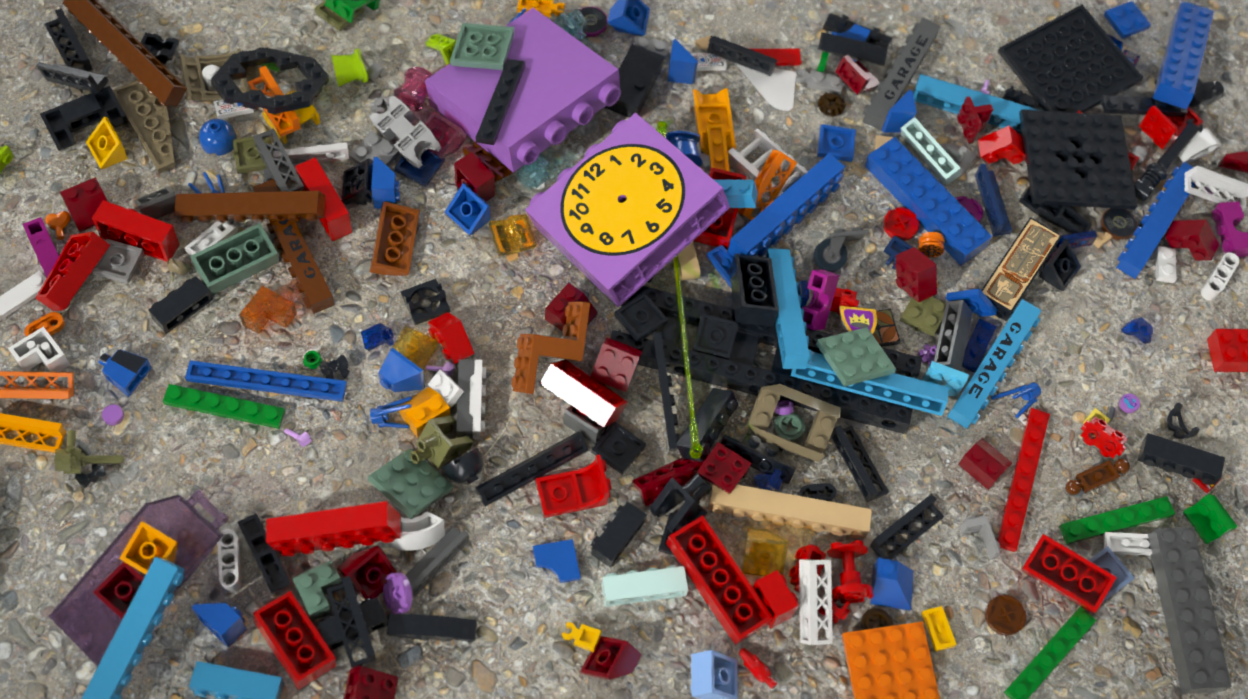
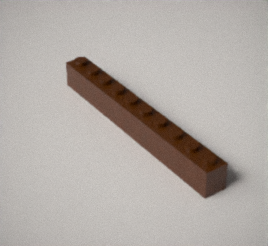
(128, 50)

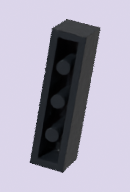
(710, 420)
(1181, 459)

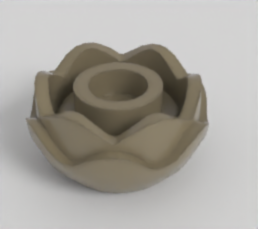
(178, 267)

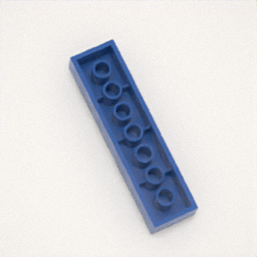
(1183, 55)
(928, 200)
(788, 209)

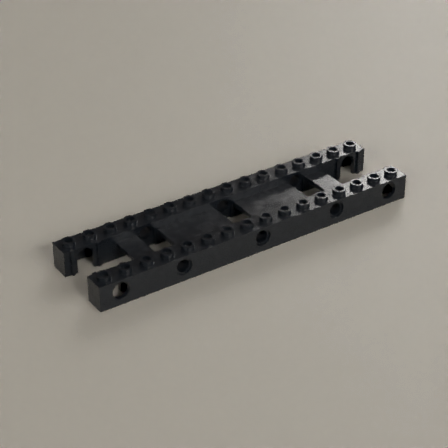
(743, 377)

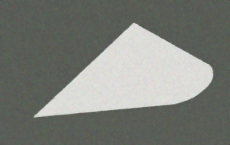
(776, 89)

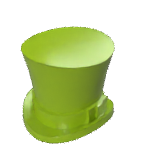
(349, 68)

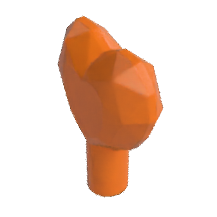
(58, 222)

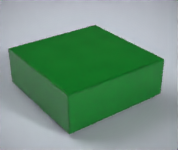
(823, 60)

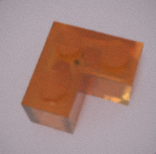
(267, 306)

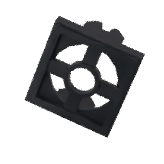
(363, 172)
(421, 317)

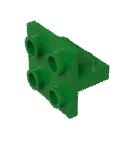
(1209, 518)

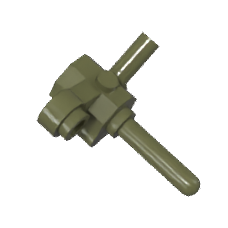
(71, 459)

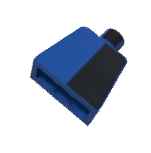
(124, 370)

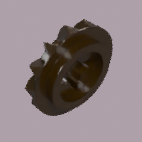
(834, 109)
(873, 615)

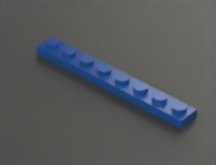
(266, 381)

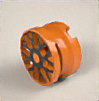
(931, 243)

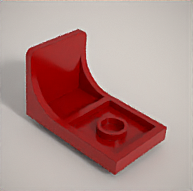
(1166, 129)
(574, 489)

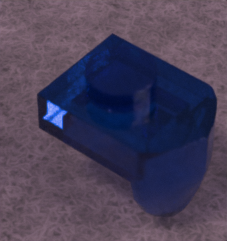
(1139, 328)
(769, 482)

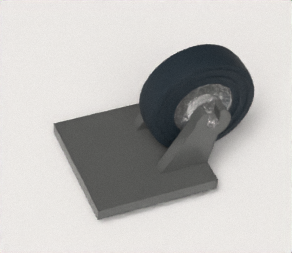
(832, 253)

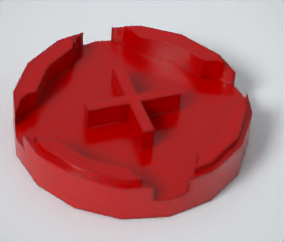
(901, 223)

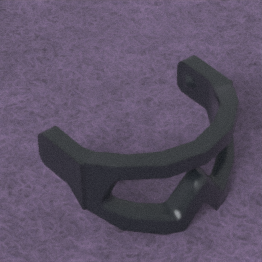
(1176, 411)

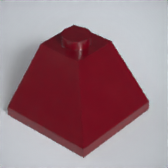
(367, 571)
(611, 659)

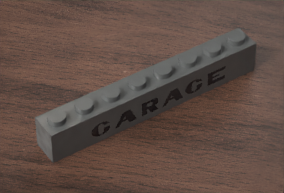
(901, 73)

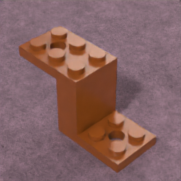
(532, 346)

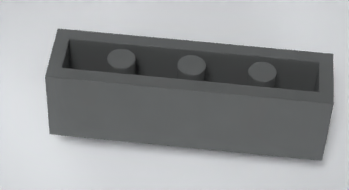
(953, 334)

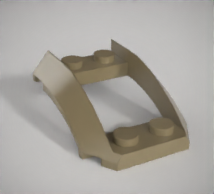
(193, 79)
(819, 432)

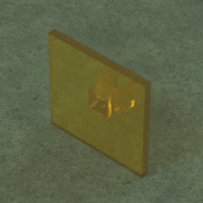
(415, 346)

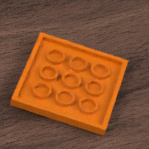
(890, 663)

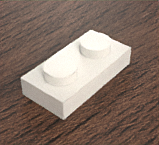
(1165, 264)
(446, 387)

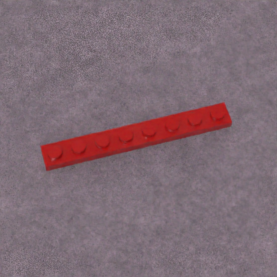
(1022, 480)

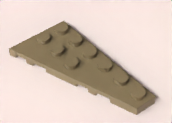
(149, 122)

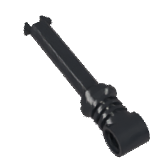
(1158, 170)

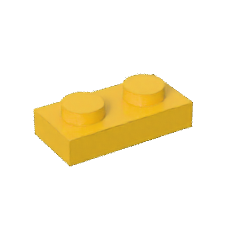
(938, 629)

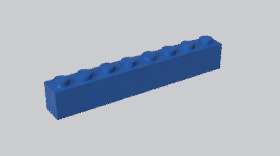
(1155, 224)

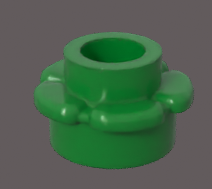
(312, 355)

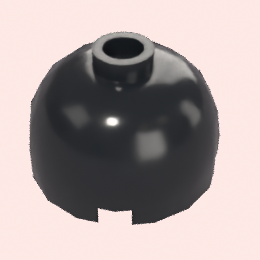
(465, 467)

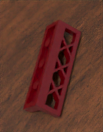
(656, 483)

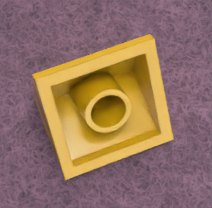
(106, 145)

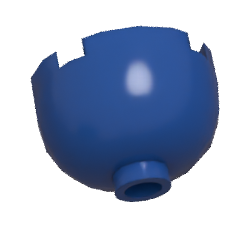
(217, 137)

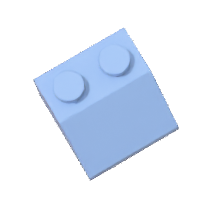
(713, 676)

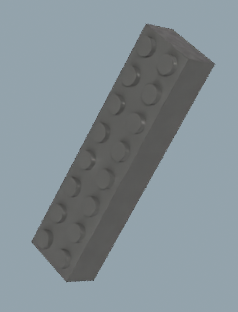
(1188, 611)

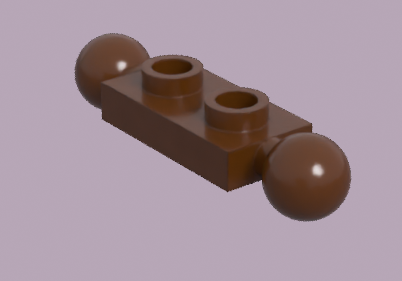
(1097, 476)

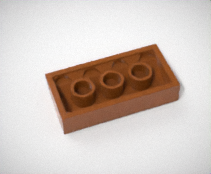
(394, 240)

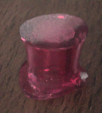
(413, 89)

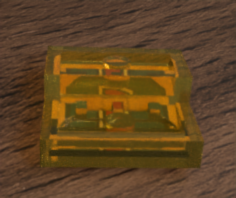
(512, 235)

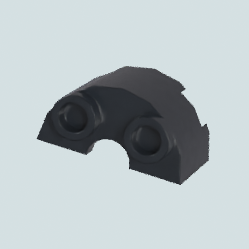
(162, 49)

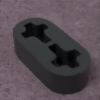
(817, 489)

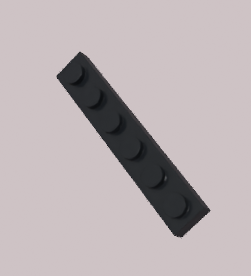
(500, 102)
(666, 382)
(531, 468)

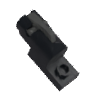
(1206, 93)

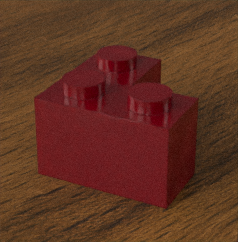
(1193, 235)

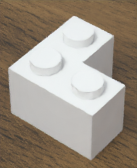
(39, 348)

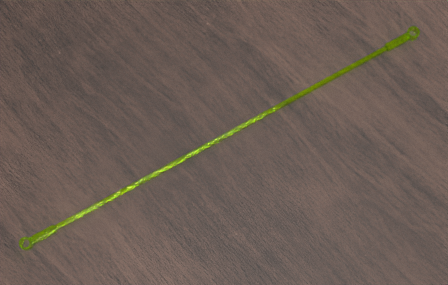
(693, 425)

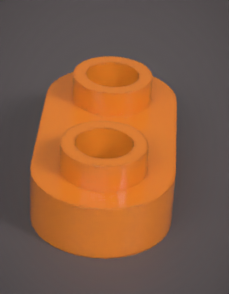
(46, 322)

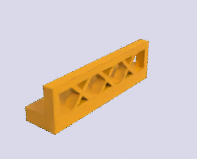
(31, 426)

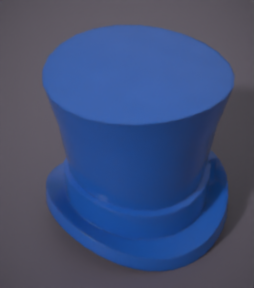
(686, 143)

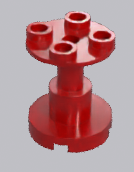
(851, 586)

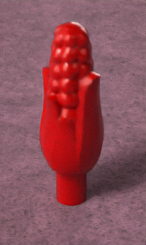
(757, 668)

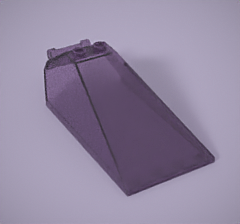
(87, 618)

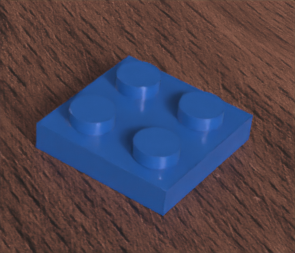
(1127, 19)
(837, 142)

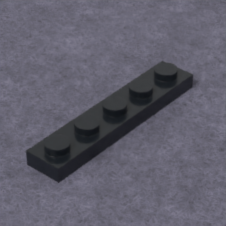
(1138, 105)

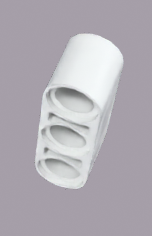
(1220, 276)
(229, 570)

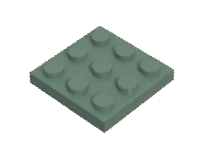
(482, 46)
(855, 356)
(409, 484)

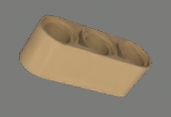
(688, 263)

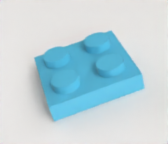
(946, 377)

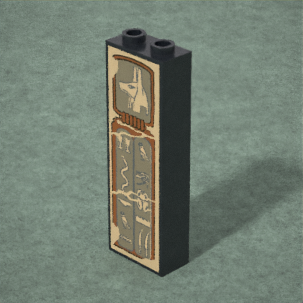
(1020, 266)

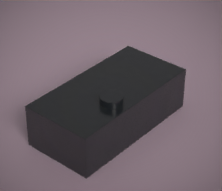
(636, 79)
(753, 290)

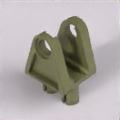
(436, 446)

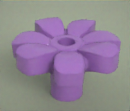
(928, 353)

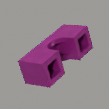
(1226, 217)
(824, 287)

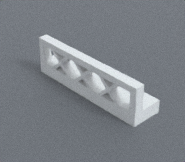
(1216, 183)
(809, 621)

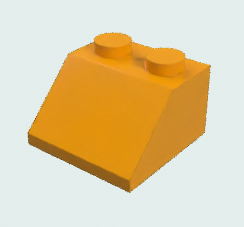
(424, 406)
(147, 545)

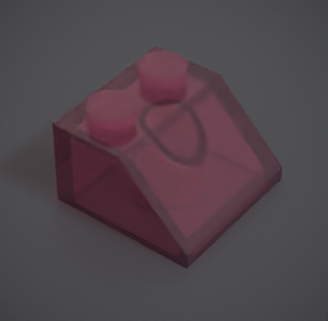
(447, 133)

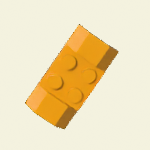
(712, 110)

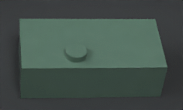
(235, 259)

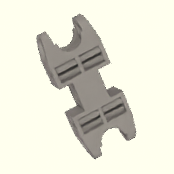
(412, 139)

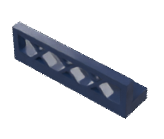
(992, 201)

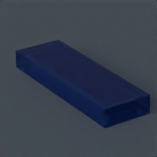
(977, 344)

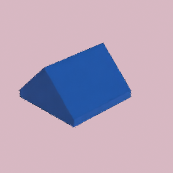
(681, 65)
(900, 114)
(468, 210)

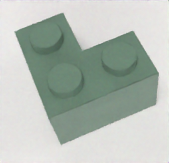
(313, 586)

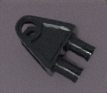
(674, 494)

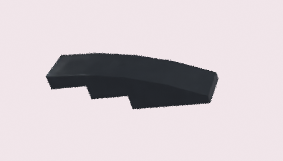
(853, 48)
(1058, 215)
(263, 553)
(431, 627)

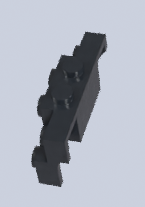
(81, 113)

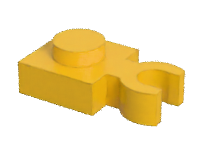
(585, 637)

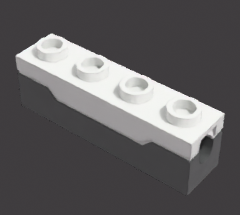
(470, 402)

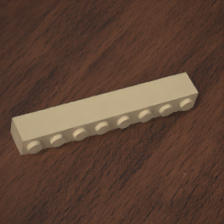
(792, 510)

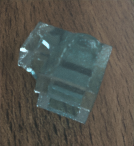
(572, 23)
(533, 174)

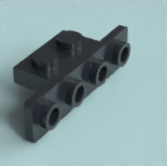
(761, 454)

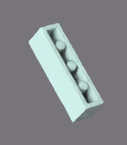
(930, 151)
(644, 586)

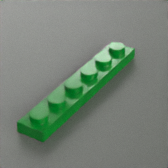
(224, 406)
(1116, 520)
(1050, 655)

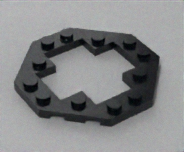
(254, 99)

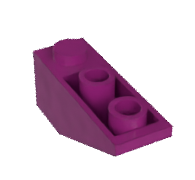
(42, 244)

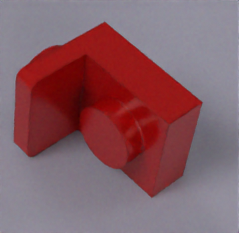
(837, 613)

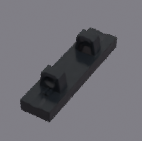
(837, 24)

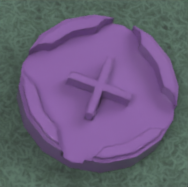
(397, 593)

